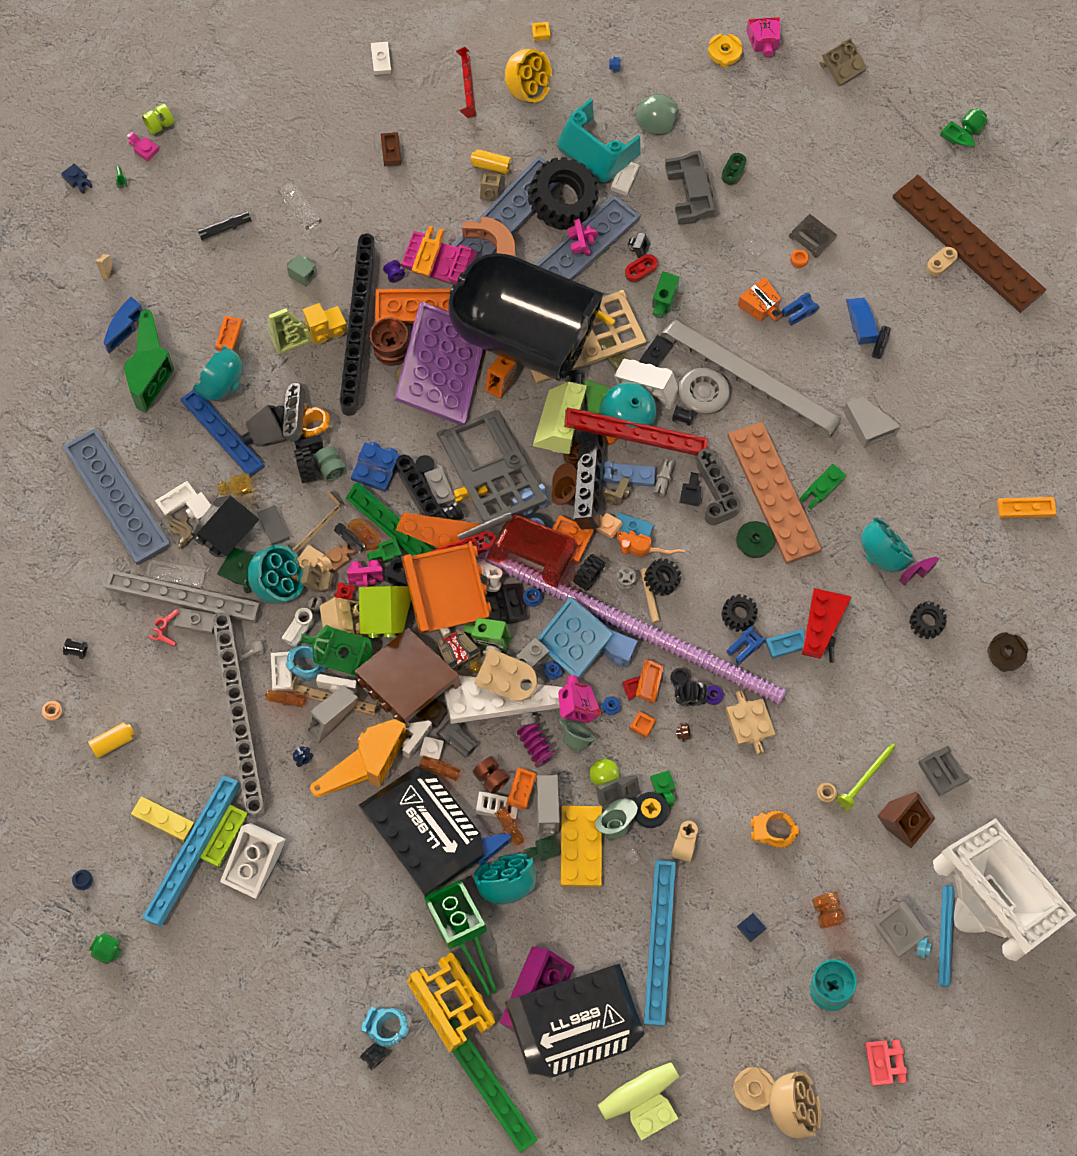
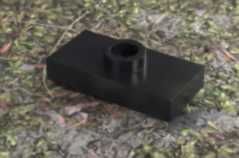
(656, 351)

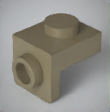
(622, 491)
(316, 580)

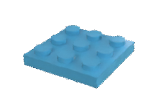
(575, 637)

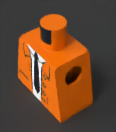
(761, 301)
(502, 369)

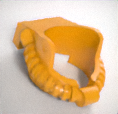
(311, 415)
(760, 832)

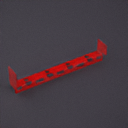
(468, 111)

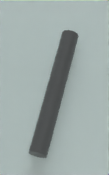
(485, 526)

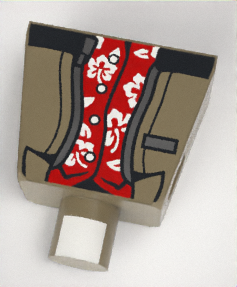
(457, 649)

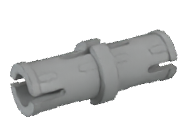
(663, 478)

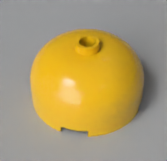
(526, 72)

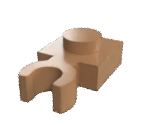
(339, 556)

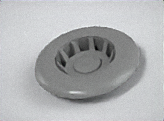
(703, 396)

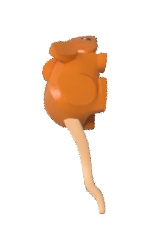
(639, 545)

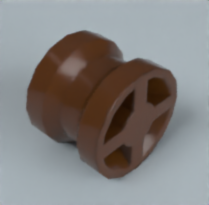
(574, 451)

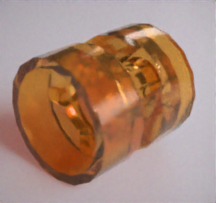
(825, 903)

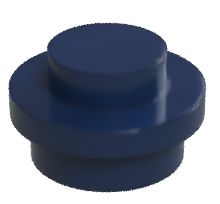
(82, 879)

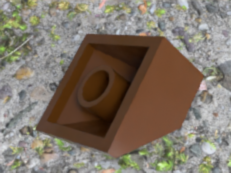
(907, 818)

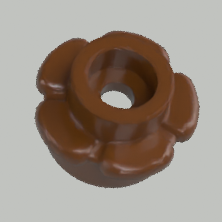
(683, 732)

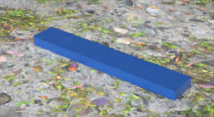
(222, 433)

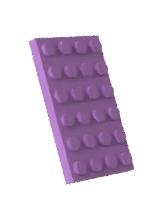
(438, 367)

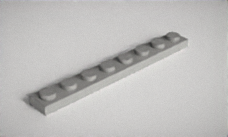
(182, 596)

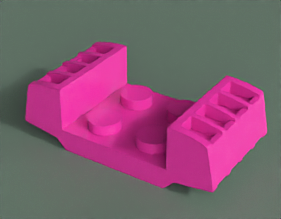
(449, 261)

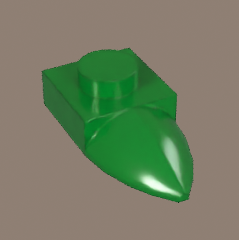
(956, 134)

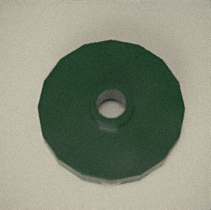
(751, 547)

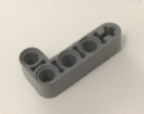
(714, 484)

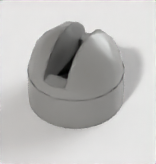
(317, 607)

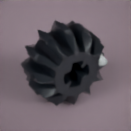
(691, 693)

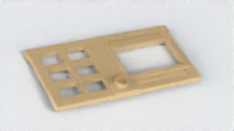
(592, 351)

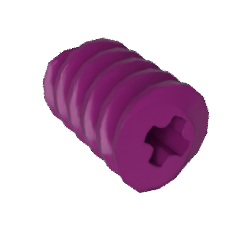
(535, 744)

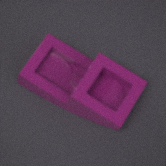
(921, 568)

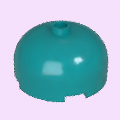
(220, 375)
(630, 403)
(882, 547)
(270, 572)
(506, 885)

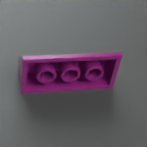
(540, 971)

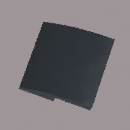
(507, 604)

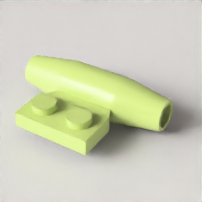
(642, 1098)

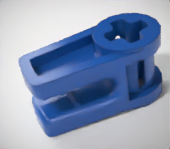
(804, 305)
(749, 639)

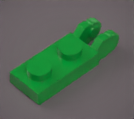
(824, 486)

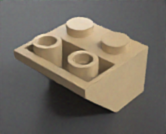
(342, 615)

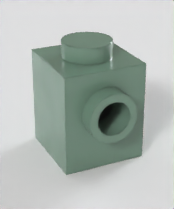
(301, 269)

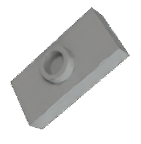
(194, 621)

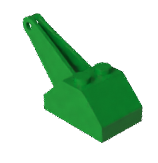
(149, 366)
(458, 923)

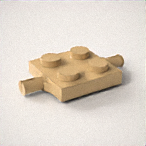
(750, 722)

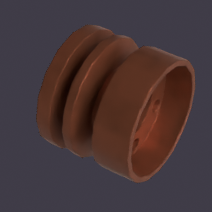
(389, 341)

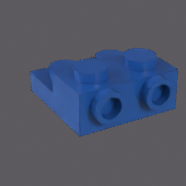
(375, 466)

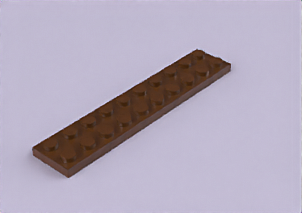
(970, 243)

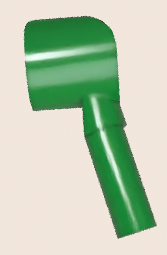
(120, 179)

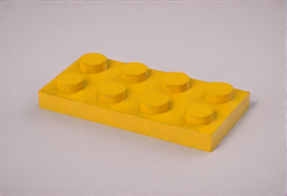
(580, 846)

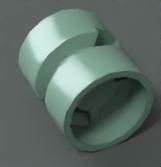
(328, 461)

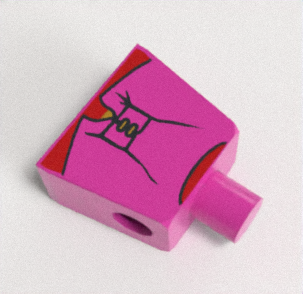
(764, 34)
(577, 701)

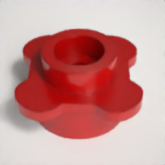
(341, 587)

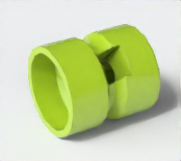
(152, 121)

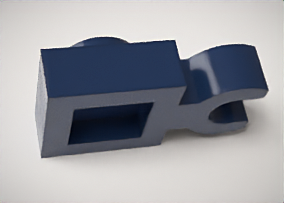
(75, 176)

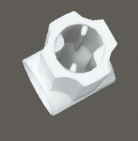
(297, 627)

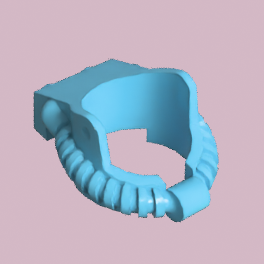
(303, 651)
(376, 1019)

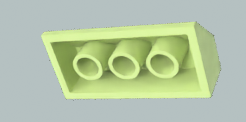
(551, 430)

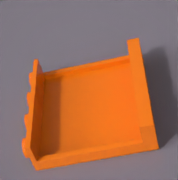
(446, 588)

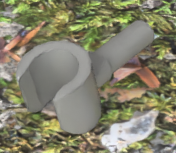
(258, 649)

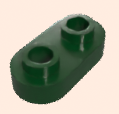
(732, 169)

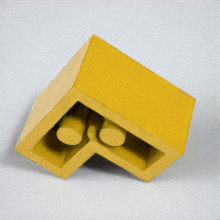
(324, 324)

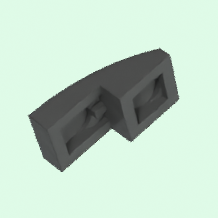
(618, 789)

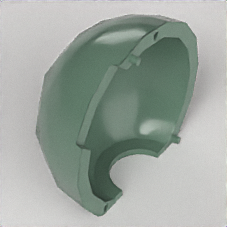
(656, 113)

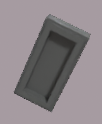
(273, 525)

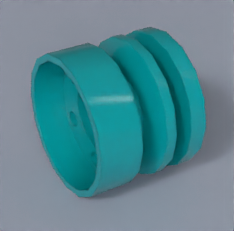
(833, 973)

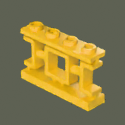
(436, 1008)

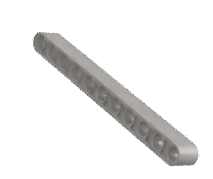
(751, 378)
(241, 722)

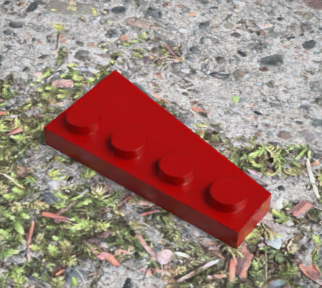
(823, 618)

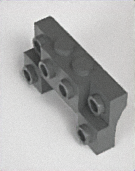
(696, 187)

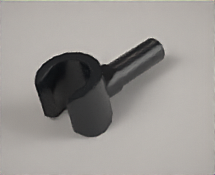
(831, 647)

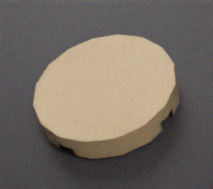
(753, 1088)

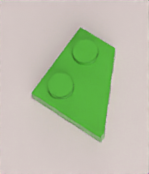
(594, 395)

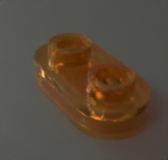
(366, 533)

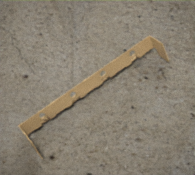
(320, 525)
(314, 692)

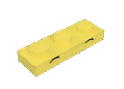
(162, 819)

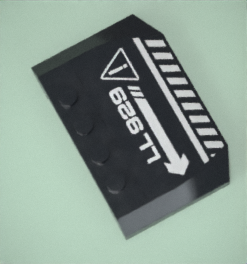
(424, 828)
(575, 1022)

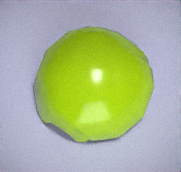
(603, 771)

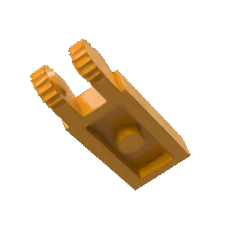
(428, 252)

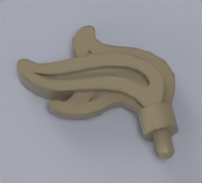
(182, 529)

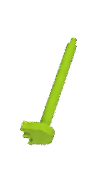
(846, 800)

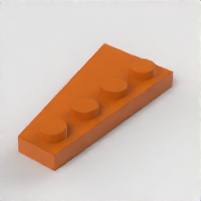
(433, 530)

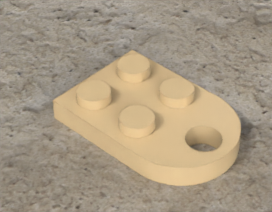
(505, 676)

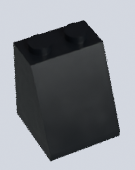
(224, 526)

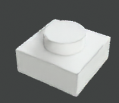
(432, 748)

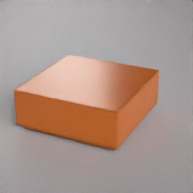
(642, 724)

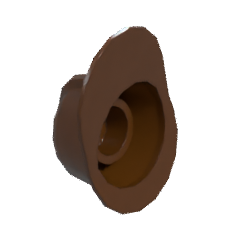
(564, 484)

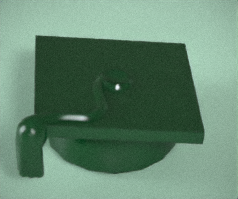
(236, 568)

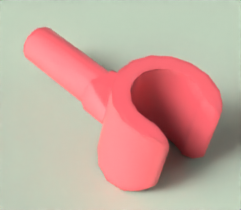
(165, 620)
(161, 637)

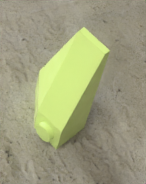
(287, 331)

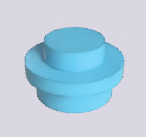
(924, 948)

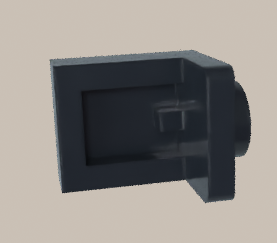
(314, 444)

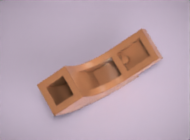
(492, 231)

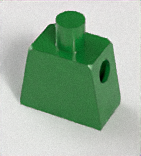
(665, 294)

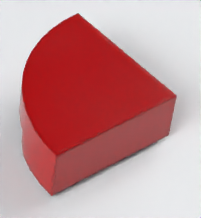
(630, 687)

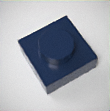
(751, 927)

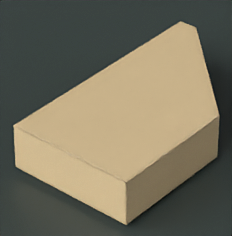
(105, 266)

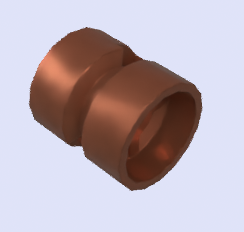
(489, 772)

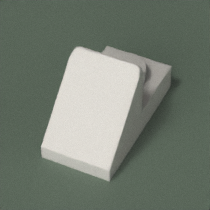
(417, 732)

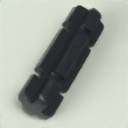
(881, 342)
(350, 538)

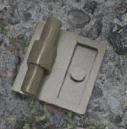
(843, 61)

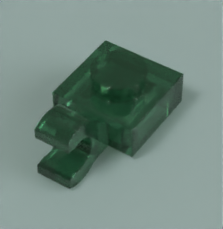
(545, 848)

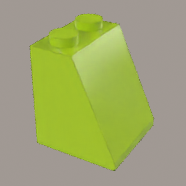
(383, 610)

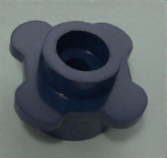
(302, 756)

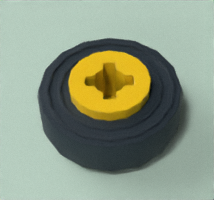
(651, 817)

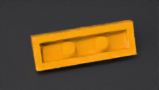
(1026, 507)

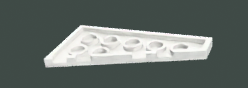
(476, 703)

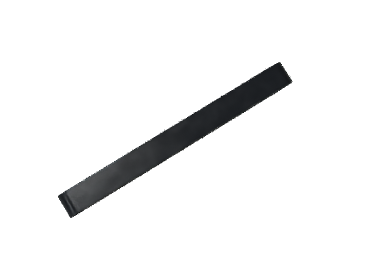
(357, 330)

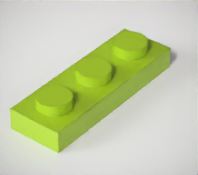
(224, 836)

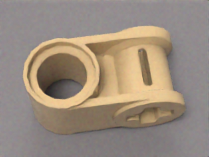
(684, 844)

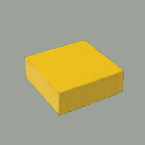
(541, 31)

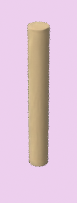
(650, 599)

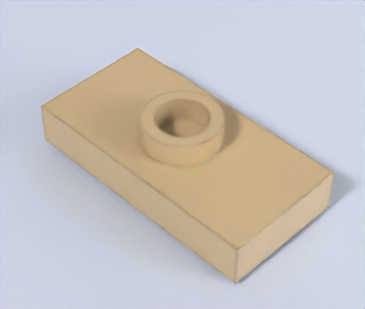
(308, 557)

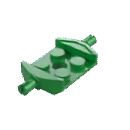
(330, 640)

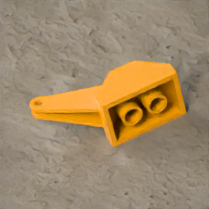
(370, 762)

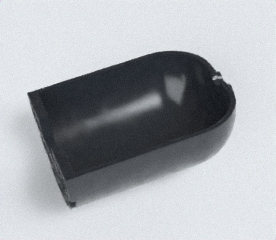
(523, 313)

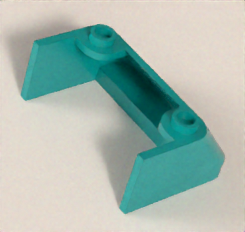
(601, 159)

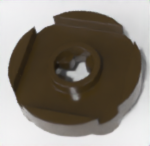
(1003, 661)

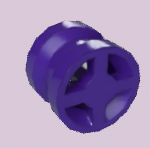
(394, 271)

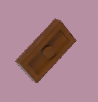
(391, 149)

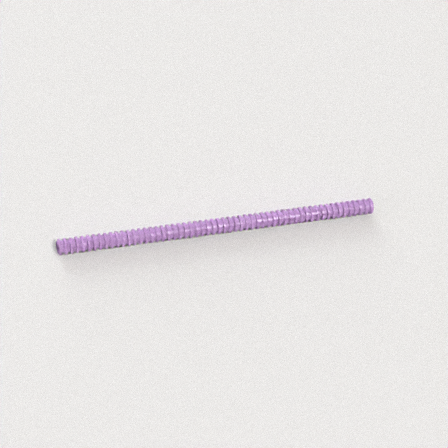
(642, 630)

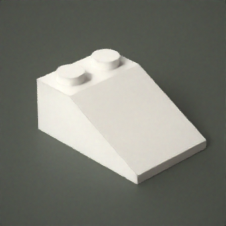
(252, 859)

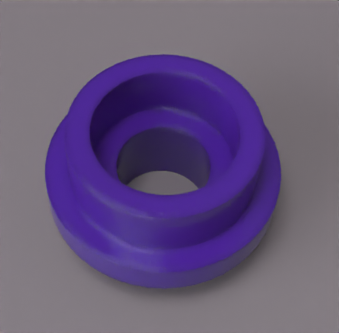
(714, 700)

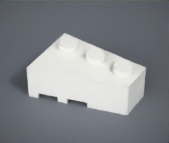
(657, 381)

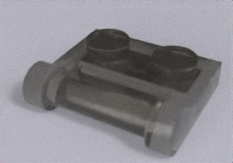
(816, 231)

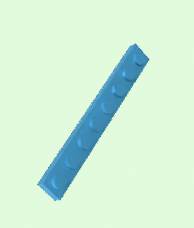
(191, 851)
(659, 943)

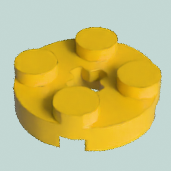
(722, 57)

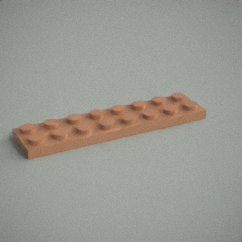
(774, 493)

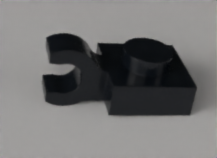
(690, 492)

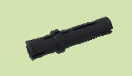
(224, 225)

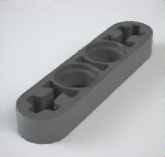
(293, 429)

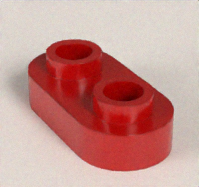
(639, 268)

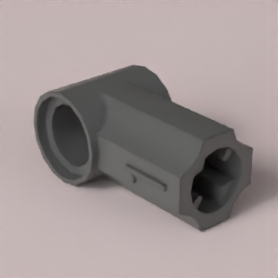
(453, 736)

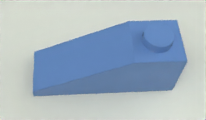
(620, 649)

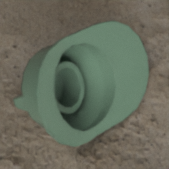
(576, 734)
(616, 818)

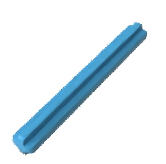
(946, 936)

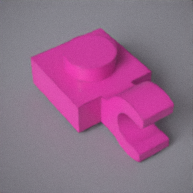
(144, 147)

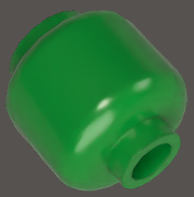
(974, 121)
(105, 948)

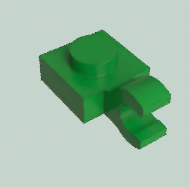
(386, 551)
(664, 785)

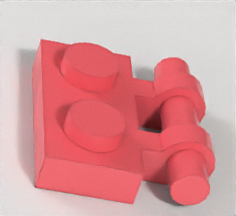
(879, 1062)

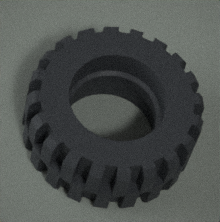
(571, 174)

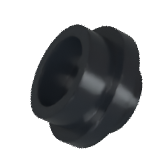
(679, 675)

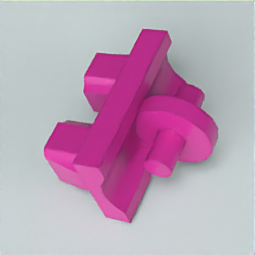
(578, 231)
(366, 575)

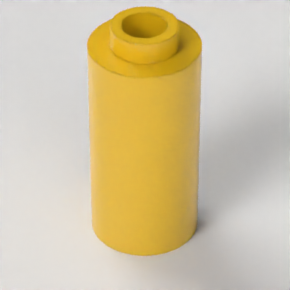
(490, 161)
(111, 739)

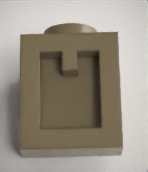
(490, 186)

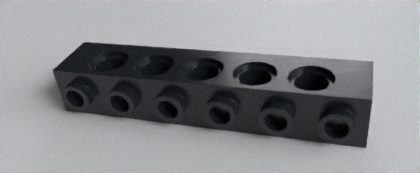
(589, 480)

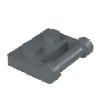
(938, 773)

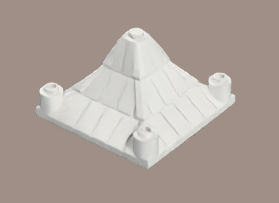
(1001, 890)

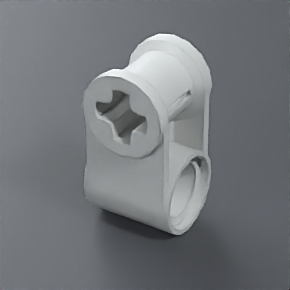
(489, 575)

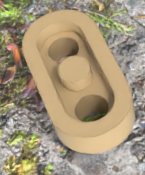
(943, 260)

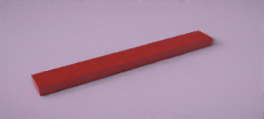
(644, 434)

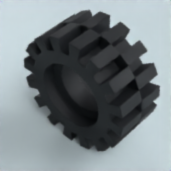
(305, 465)
(589, 572)
(655, 583)
(935, 612)
(733, 622)

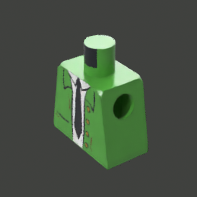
(489, 633)

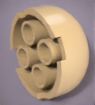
(789, 1102)

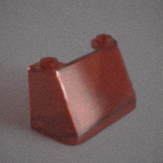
(537, 544)

